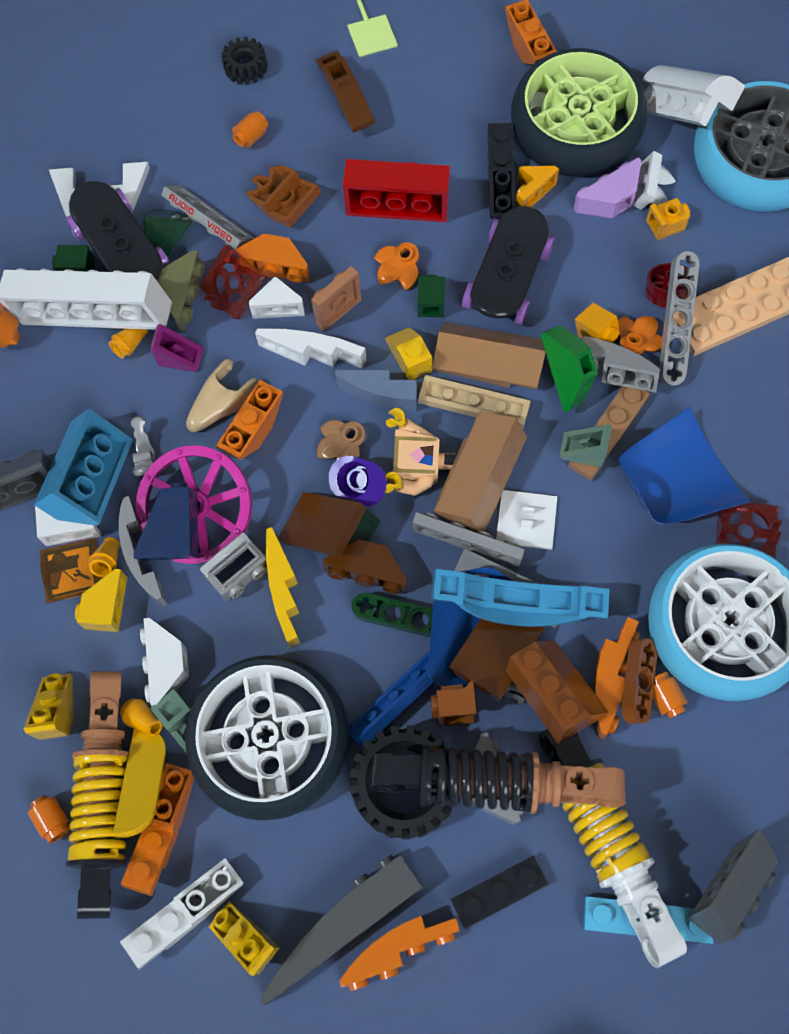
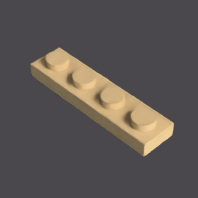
(470, 399)

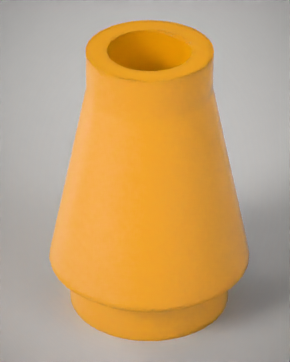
(126, 341)
(105, 557)
(140, 717)

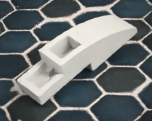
(182, 914)

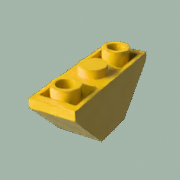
(52, 708)
(243, 939)

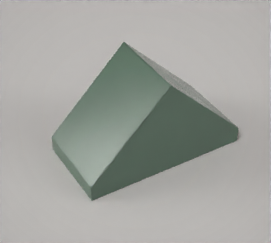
(586, 445)

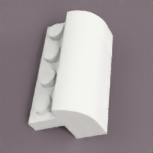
(689, 93)

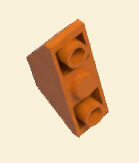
(528, 33)
(276, 257)
(252, 422)

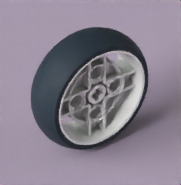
(213, 746)

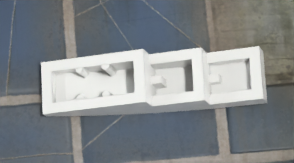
(302, 345)

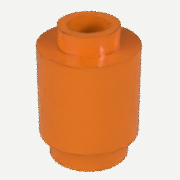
(249, 129)
(668, 696)
(49, 818)

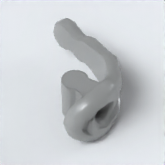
(145, 452)

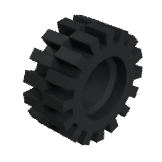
(241, 50)

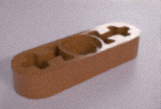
(637, 699)

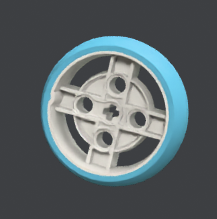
(691, 581)

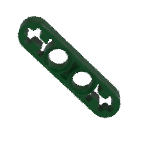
(403, 623)

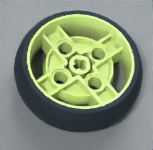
(582, 95)

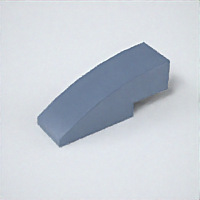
(378, 389)

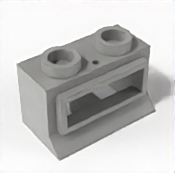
(226, 557)

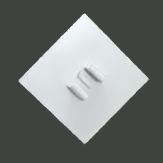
(527, 519)

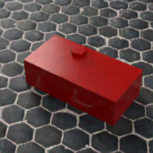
(396, 190)

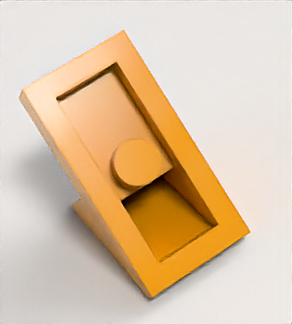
(535, 183)

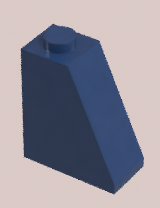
(171, 526)

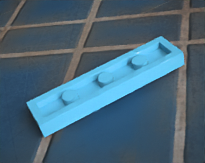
(607, 916)

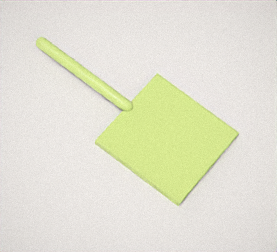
(371, 34)

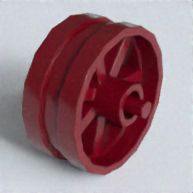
(658, 285)

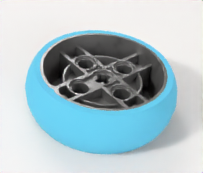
(755, 149)

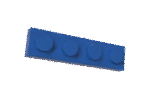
(391, 703)

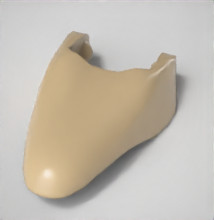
(215, 400)

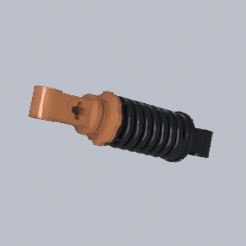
(495, 778)

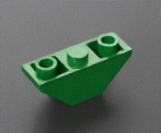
(570, 366)

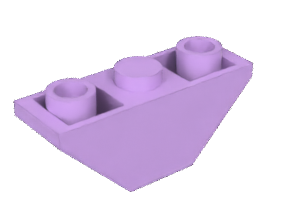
(611, 193)

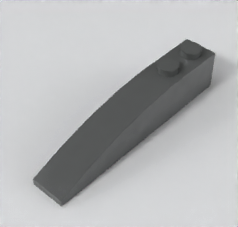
(347, 920)

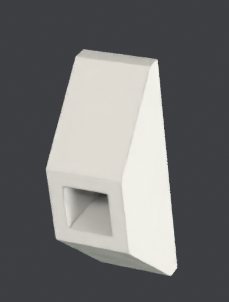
(164, 661)

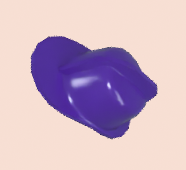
(357, 480)

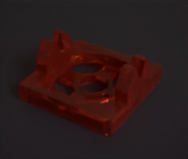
(241, 266)
(767, 512)

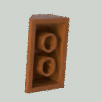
(555, 689)

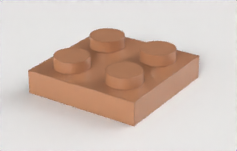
(336, 298)

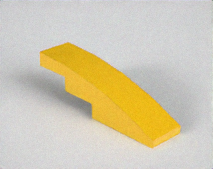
(280, 580)

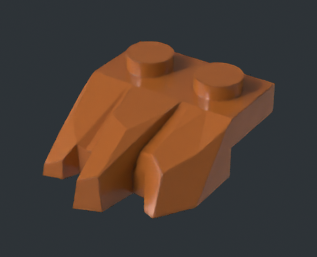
(283, 195)

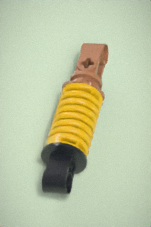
(96, 799)

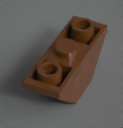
(368, 566)

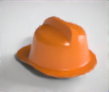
(8, 328)

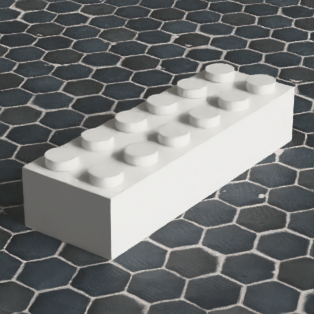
(85, 298)

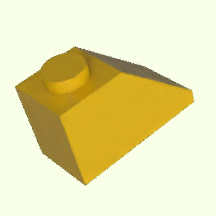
(410, 353)
(103, 603)

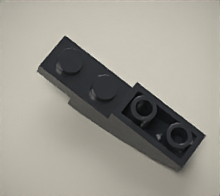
(500, 169)

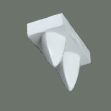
(650, 176)

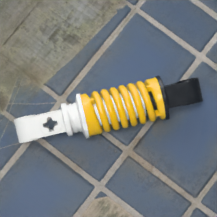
(618, 859)

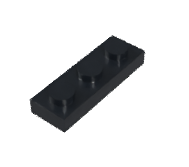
(499, 892)

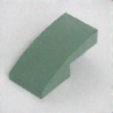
(173, 714)

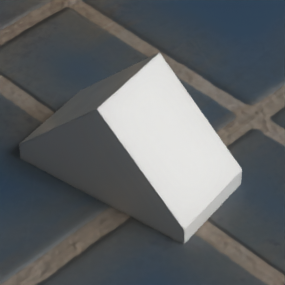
(276, 301)

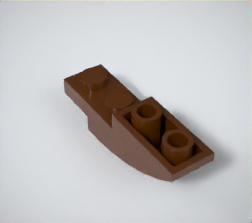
(345, 91)

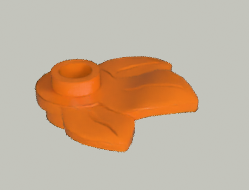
(396, 267)
(639, 334)

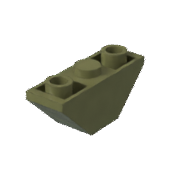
(181, 285)

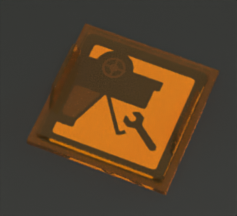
(67, 570)

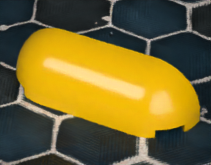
(140, 784)

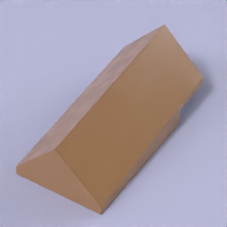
(489, 356)
(481, 471)

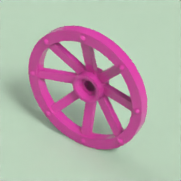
(219, 459)

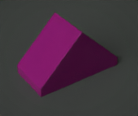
(175, 350)

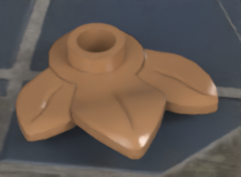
(336, 440)

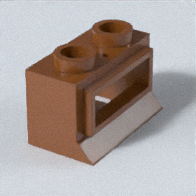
(454, 705)

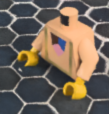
(414, 457)

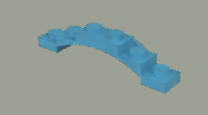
(519, 602)

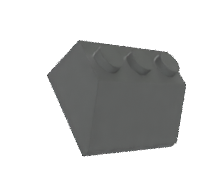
(22, 478)
(735, 888)

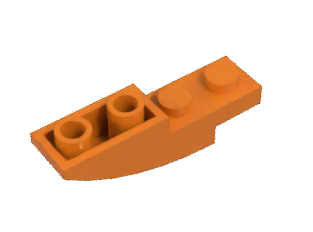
(606, 681)
(159, 838)
(384, 954)

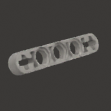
(684, 306)

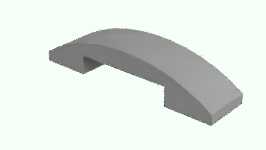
(127, 526)

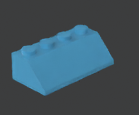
(84, 470)

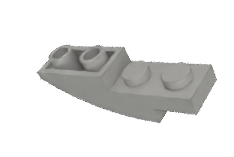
(623, 366)

